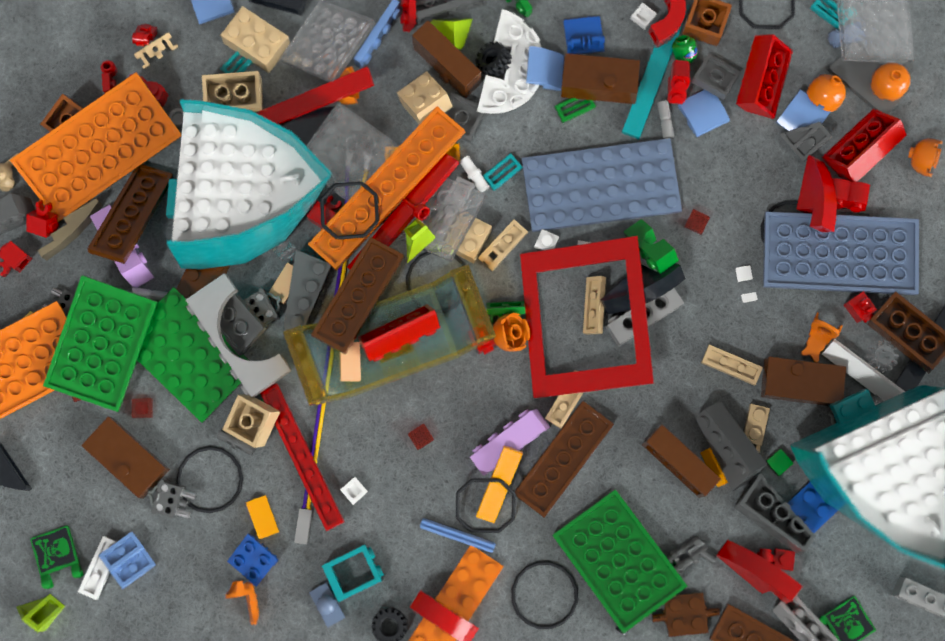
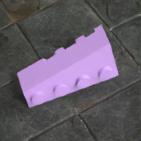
(135, 268)
(515, 436)

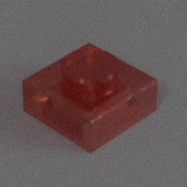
(697, 222)
(142, 408)
(420, 437)

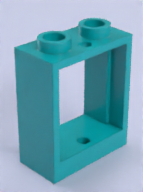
(334, 581)

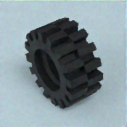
(498, 66)
(392, 613)

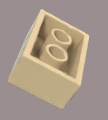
(255, 39)
(234, 90)

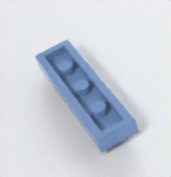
(374, 39)

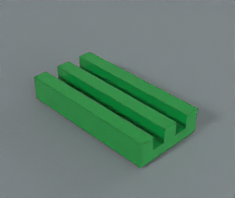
(561, 113)

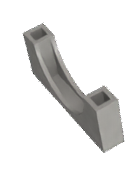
(208, 308)

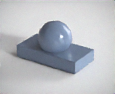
(327, 604)

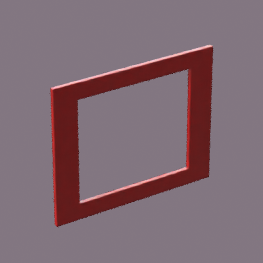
(593, 379)

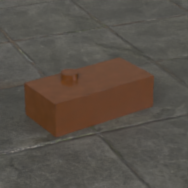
(446, 59)
(600, 78)
(910, 332)
(802, 381)
(125, 457)
(681, 462)

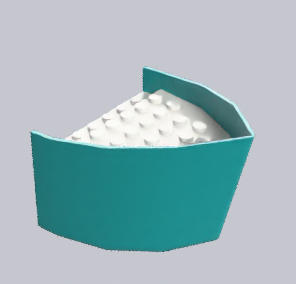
(237, 186)
(885, 467)

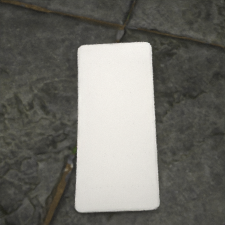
(744, 273)

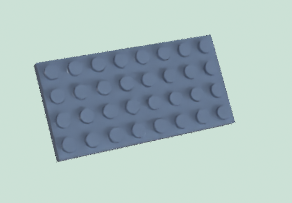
(601, 185)
(856, 257)

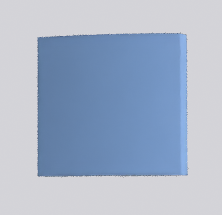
(211, 9)
(545, 68)
(703, 112)
(801, 113)
(127, 560)

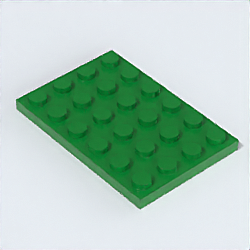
(100, 343)
(184, 358)
(619, 561)

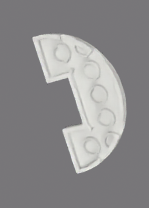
(513, 91)

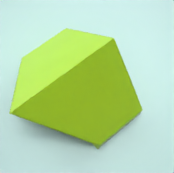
(454, 30)
(417, 238)
(40, 613)

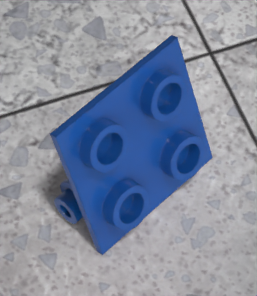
(584, 35)
(252, 559)

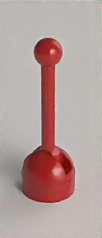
(420, 210)

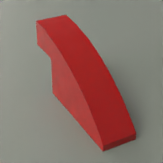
(818, 196)
(759, 572)

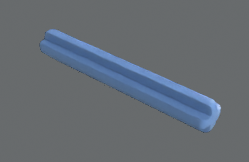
(457, 535)

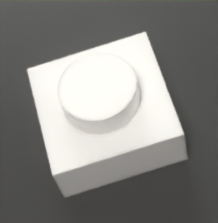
(643, 16)
(546, 241)
(354, 490)

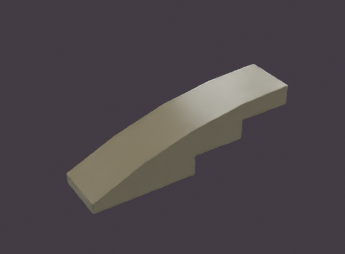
(76, 224)

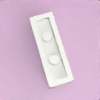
(97, 572)

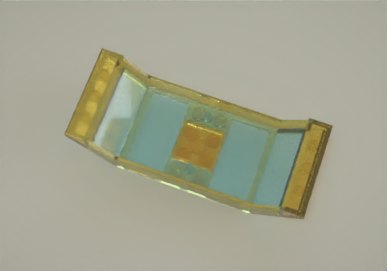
(462, 329)

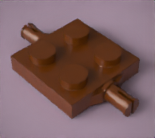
(685, 615)

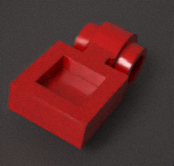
(144, 34)
(109, 70)
(782, 558)

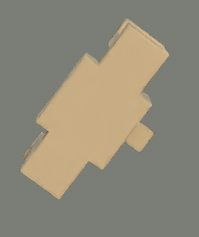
(149, 49)

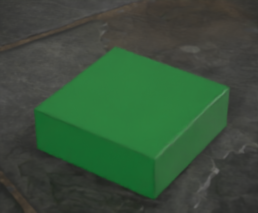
(779, 462)

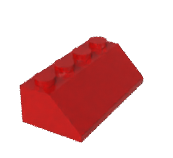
(764, 76)
(864, 145)
(399, 332)

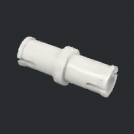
(474, 174)

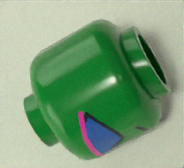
(684, 48)

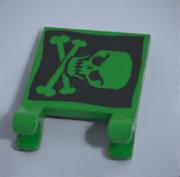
(55, 552)
(848, 621)

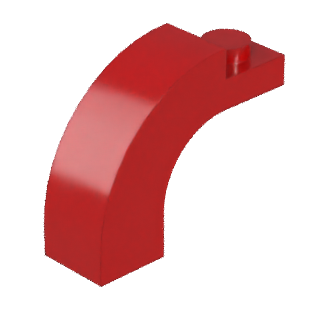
(667, 28)
(443, 617)

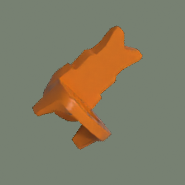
(819, 337)
(238, 589)

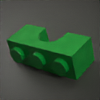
(658, 255)

